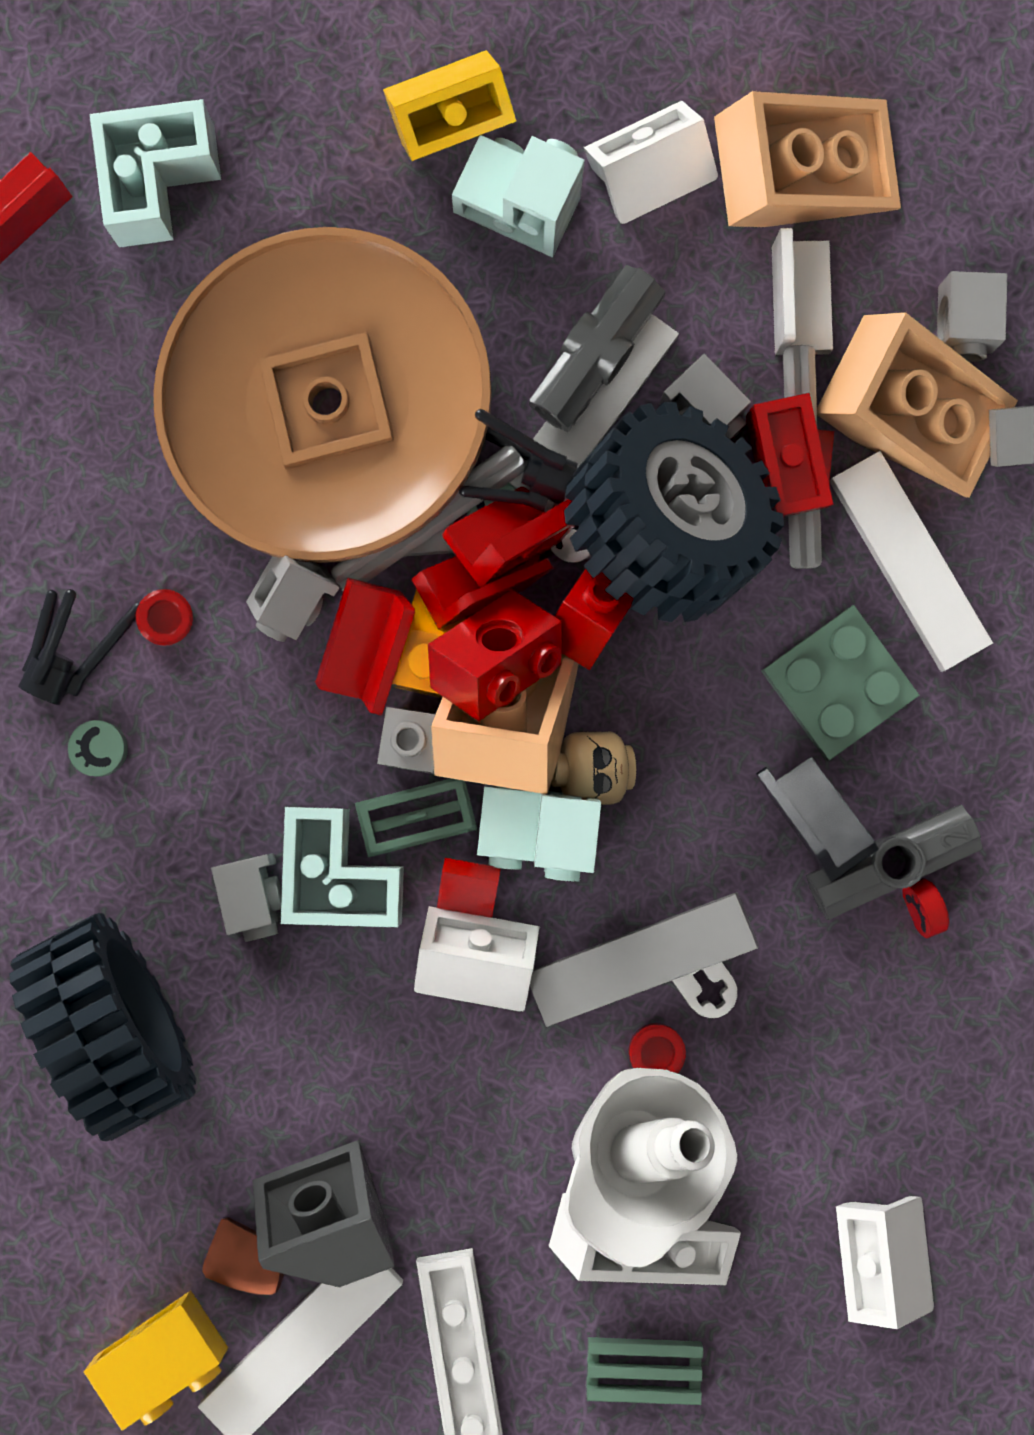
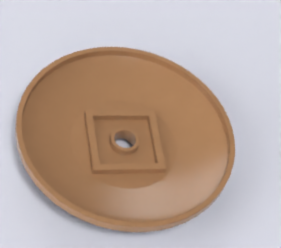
(308, 318)

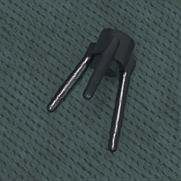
(545, 472)
(48, 672)

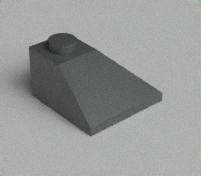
(322, 1219)

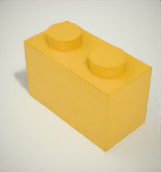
(450, 105)
(157, 1361)

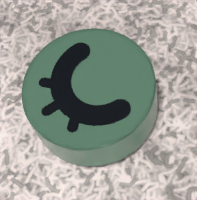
(97, 748)

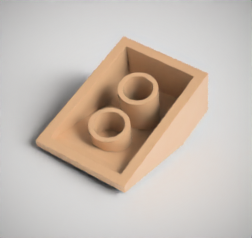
(805, 158)
(914, 401)
(514, 743)

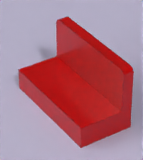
(27, 201)
(789, 445)
(505, 537)
(454, 594)
(366, 643)

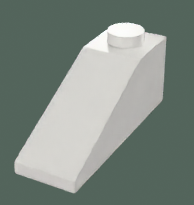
(694, 1259)

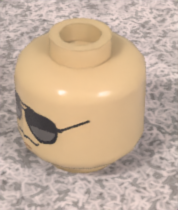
(595, 767)

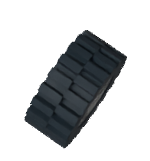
(673, 512)
(102, 1027)

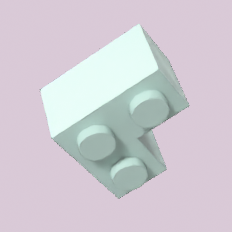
(141, 156)
(521, 191)
(543, 828)
(322, 885)

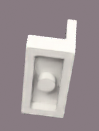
(654, 161)
(801, 293)
(476, 959)
(885, 1262)

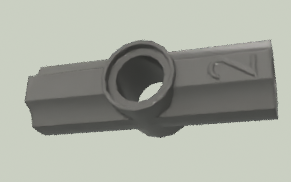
(597, 348)
(925, 848)

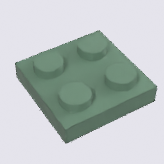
(840, 683)

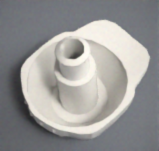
(647, 1165)

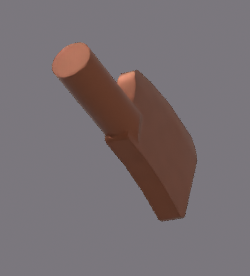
(235, 1263)

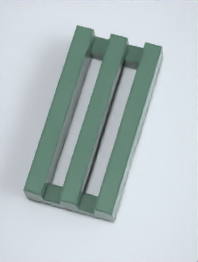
(369, 828)
(640, 1393)

